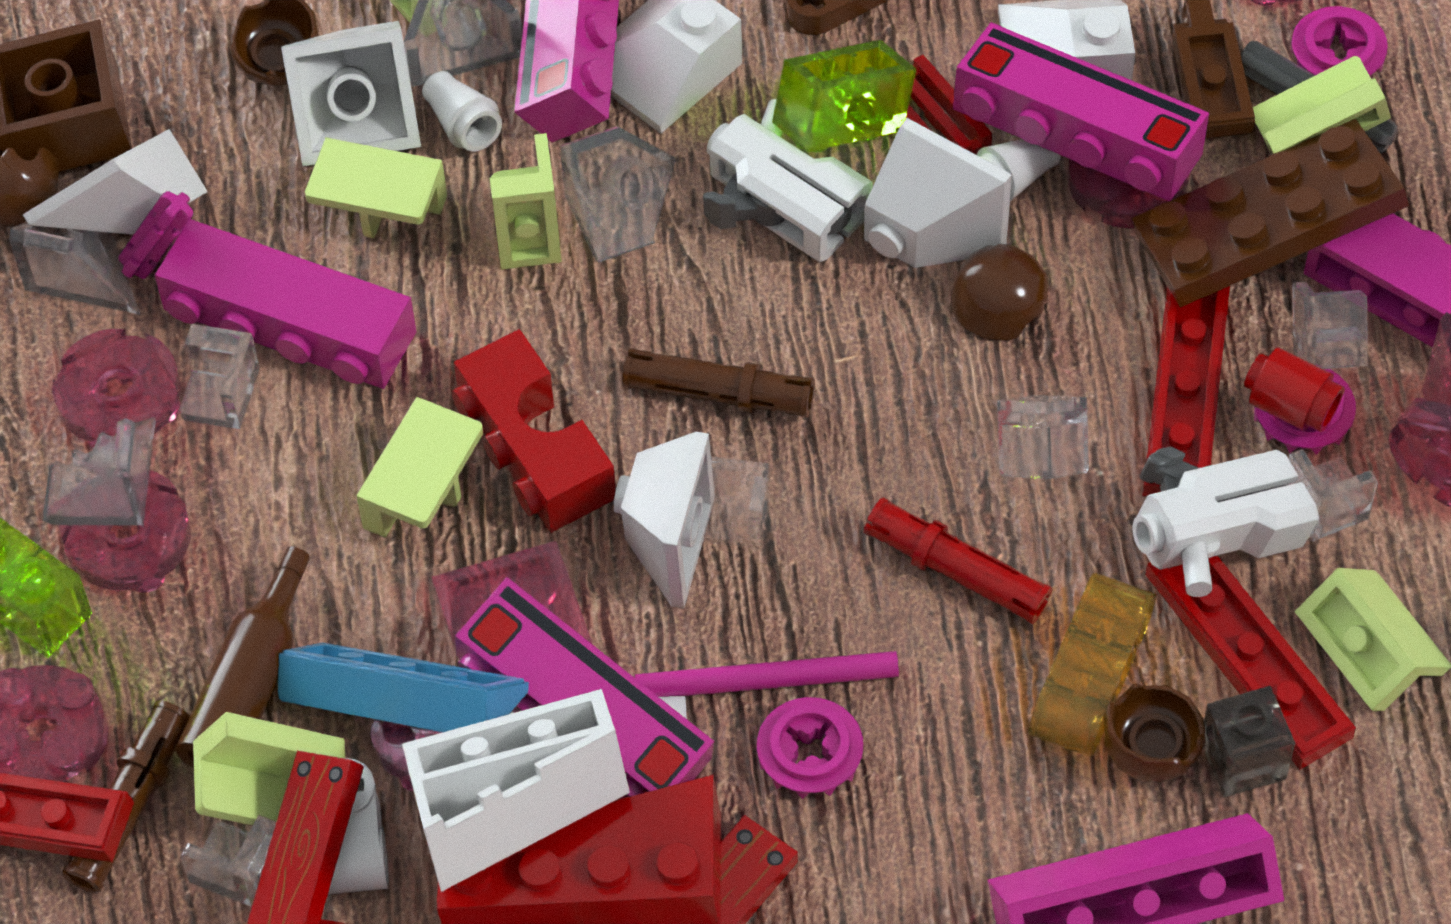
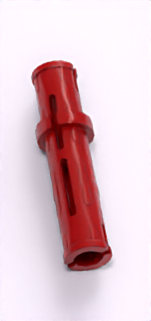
(935, 548)

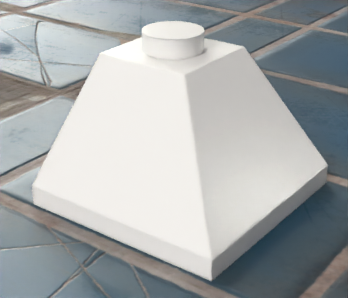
(1082, 28)
(673, 57)
(351, 90)
(122, 190)
(935, 200)
(667, 510)

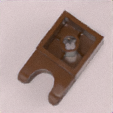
(63, 96)

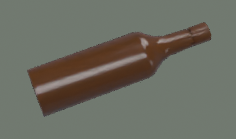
(249, 656)

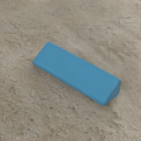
(394, 687)

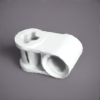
(363, 853)

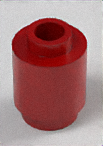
(1293, 390)

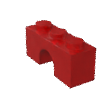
(554, 472)

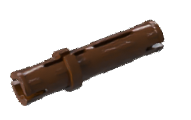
(734, 385)
(140, 772)

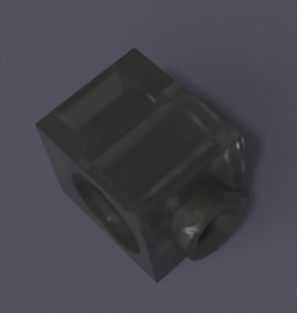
(1247, 741)

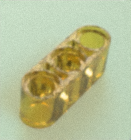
(1092, 664)

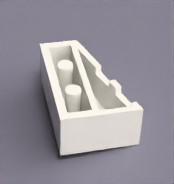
(513, 781)

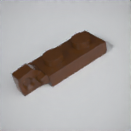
(1212, 70)

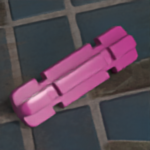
(155, 234)

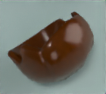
(262, 33)
(25, 183)
(999, 292)
(1154, 733)

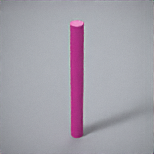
(772, 674)

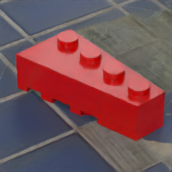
(623, 864)

